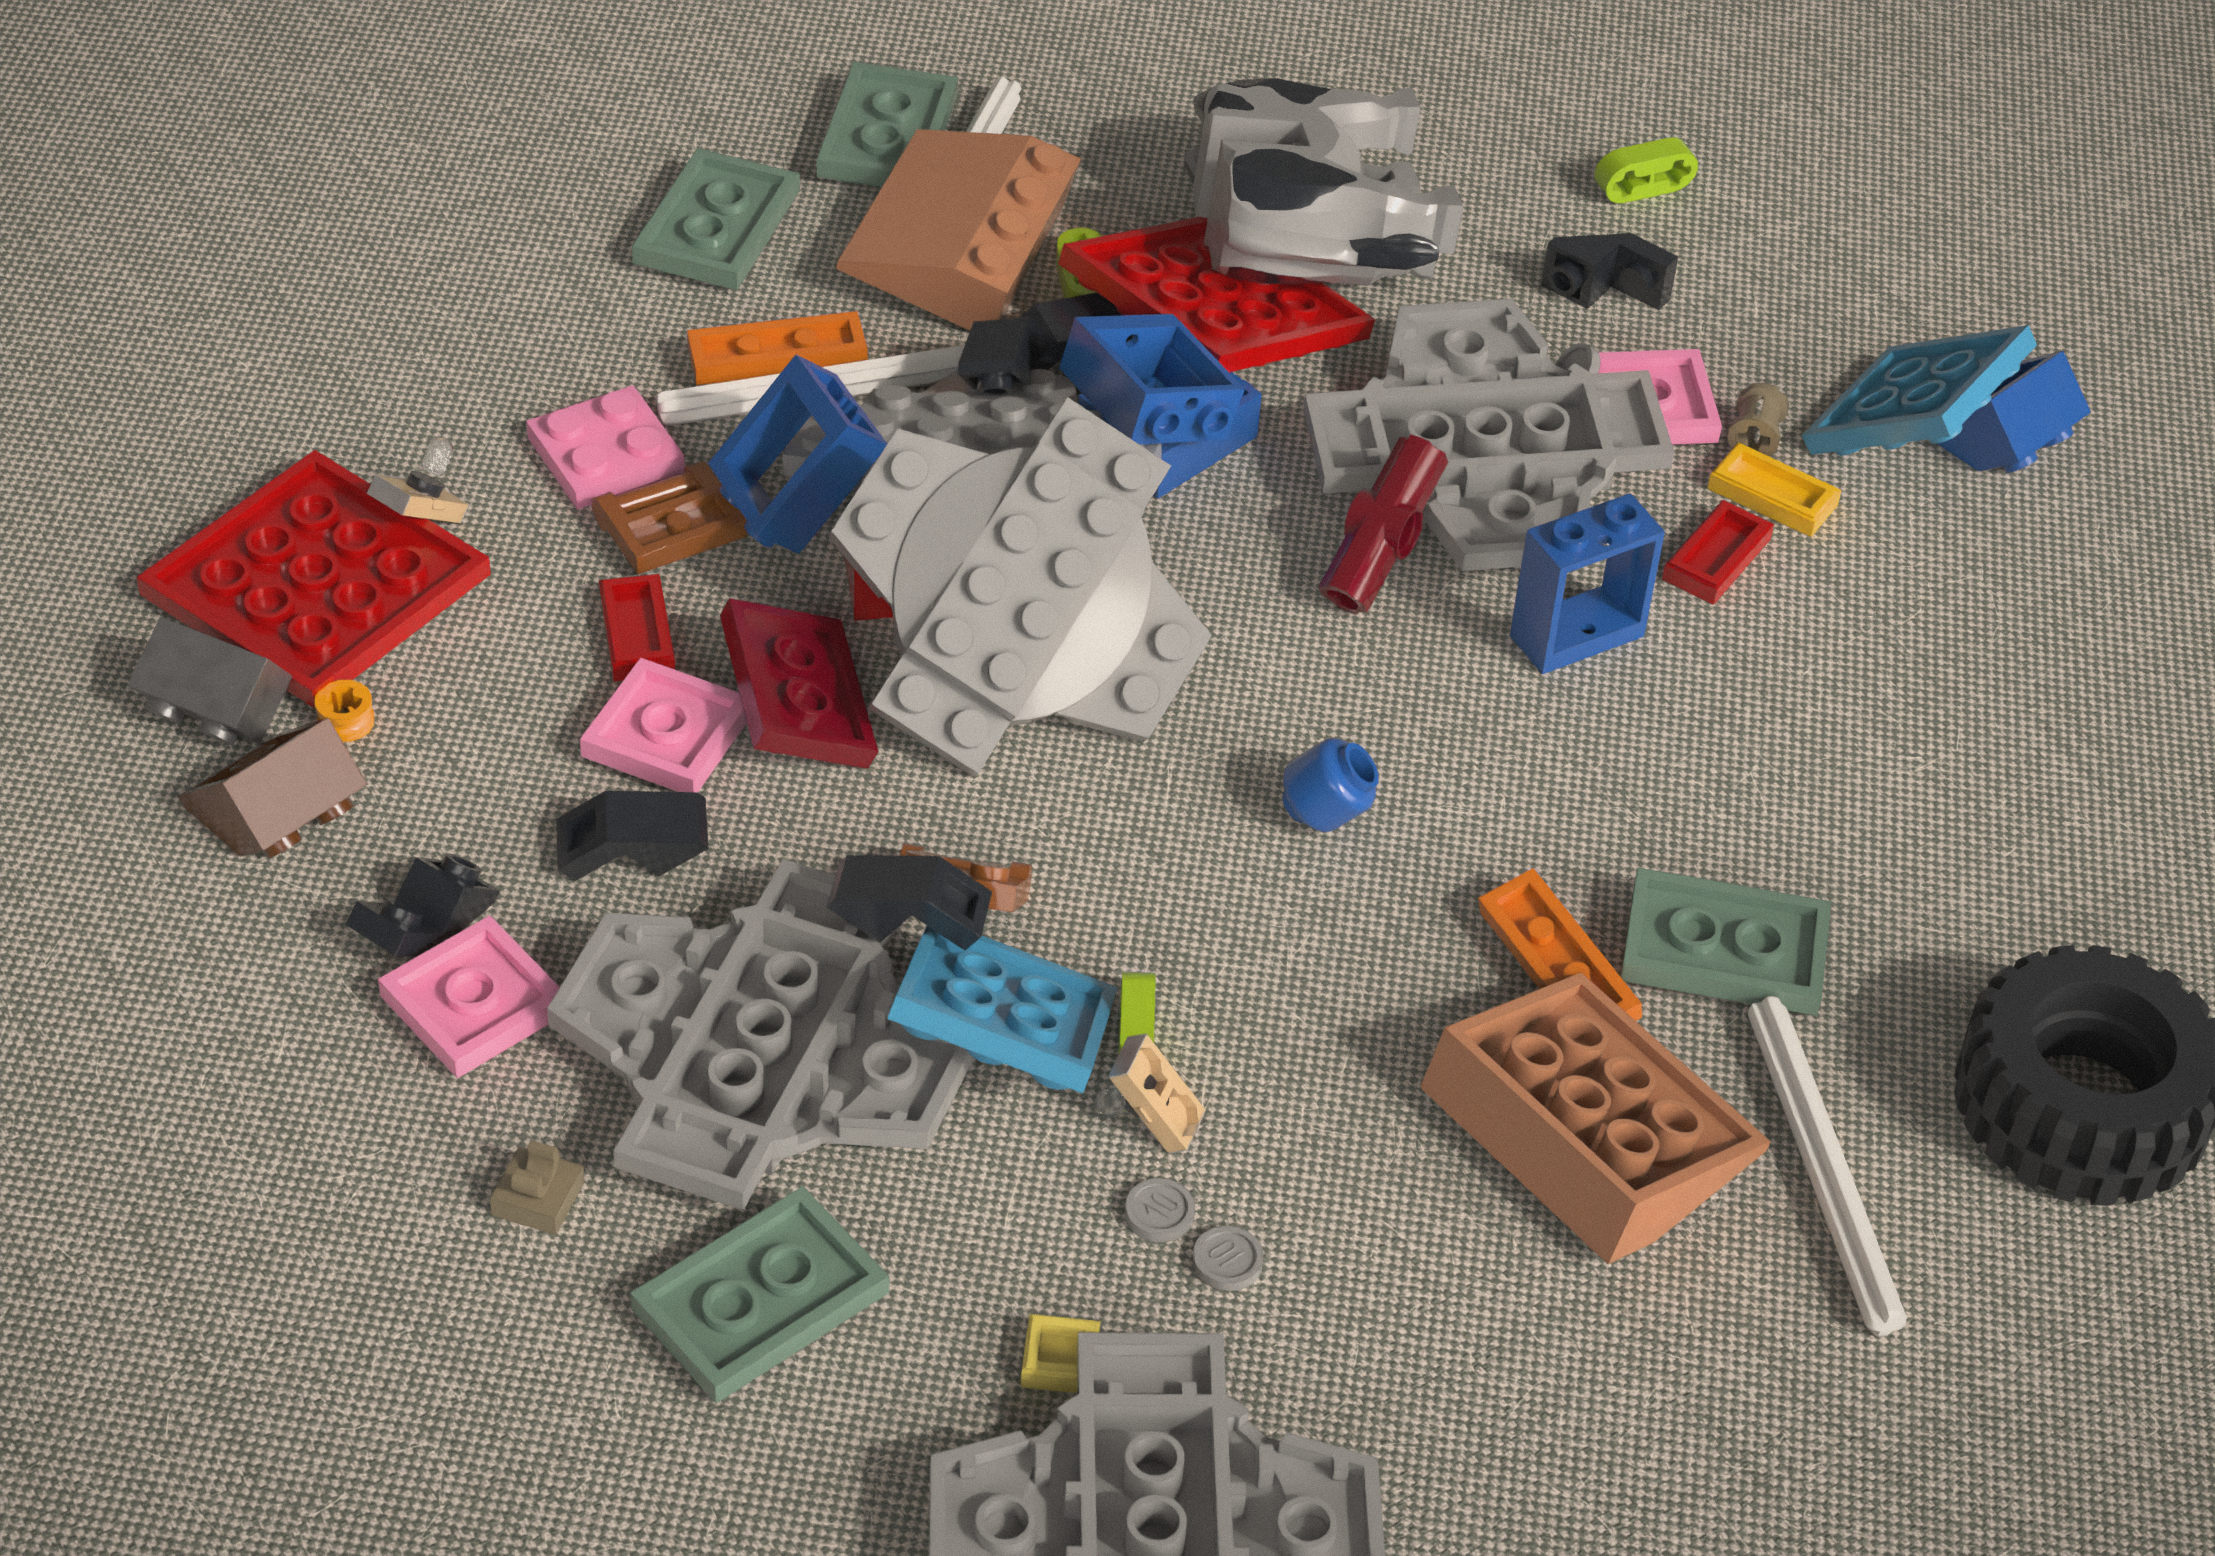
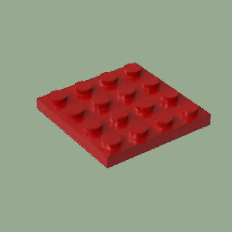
(1235, 319)
(314, 575)

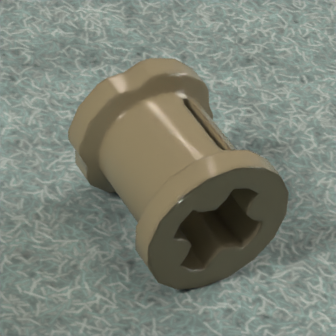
(1772, 413)

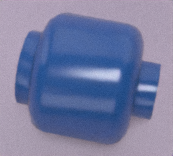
(1330, 784)

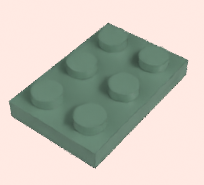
(878, 119)
(716, 219)
(1726, 940)
(759, 1294)

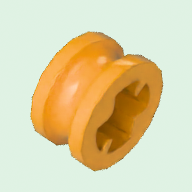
(348, 695)

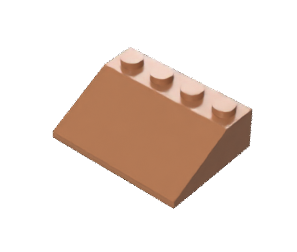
(961, 221)
(1590, 1113)

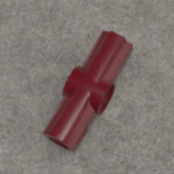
(1383, 524)

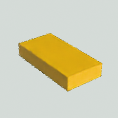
(1774, 489)

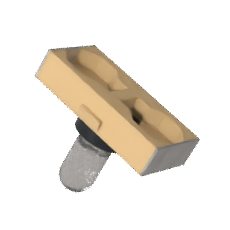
(420, 493)
(1153, 1092)

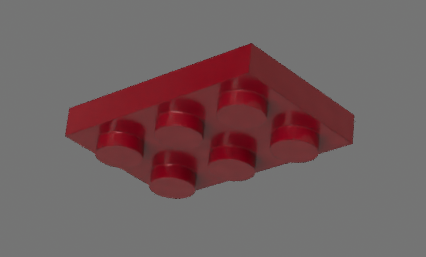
(798, 684)

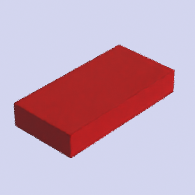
(1717, 552)
(635, 623)

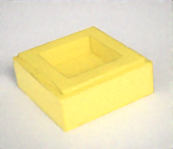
(1052, 1352)

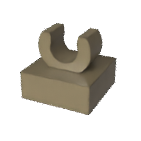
(537, 1188)

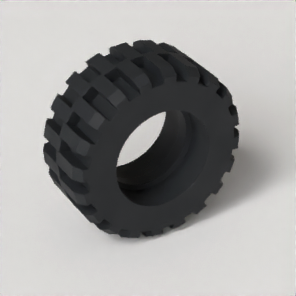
(2073, 1135)

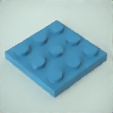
(1920, 391)
(1005, 1008)

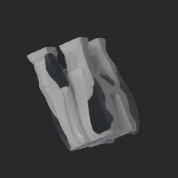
(1291, 189)

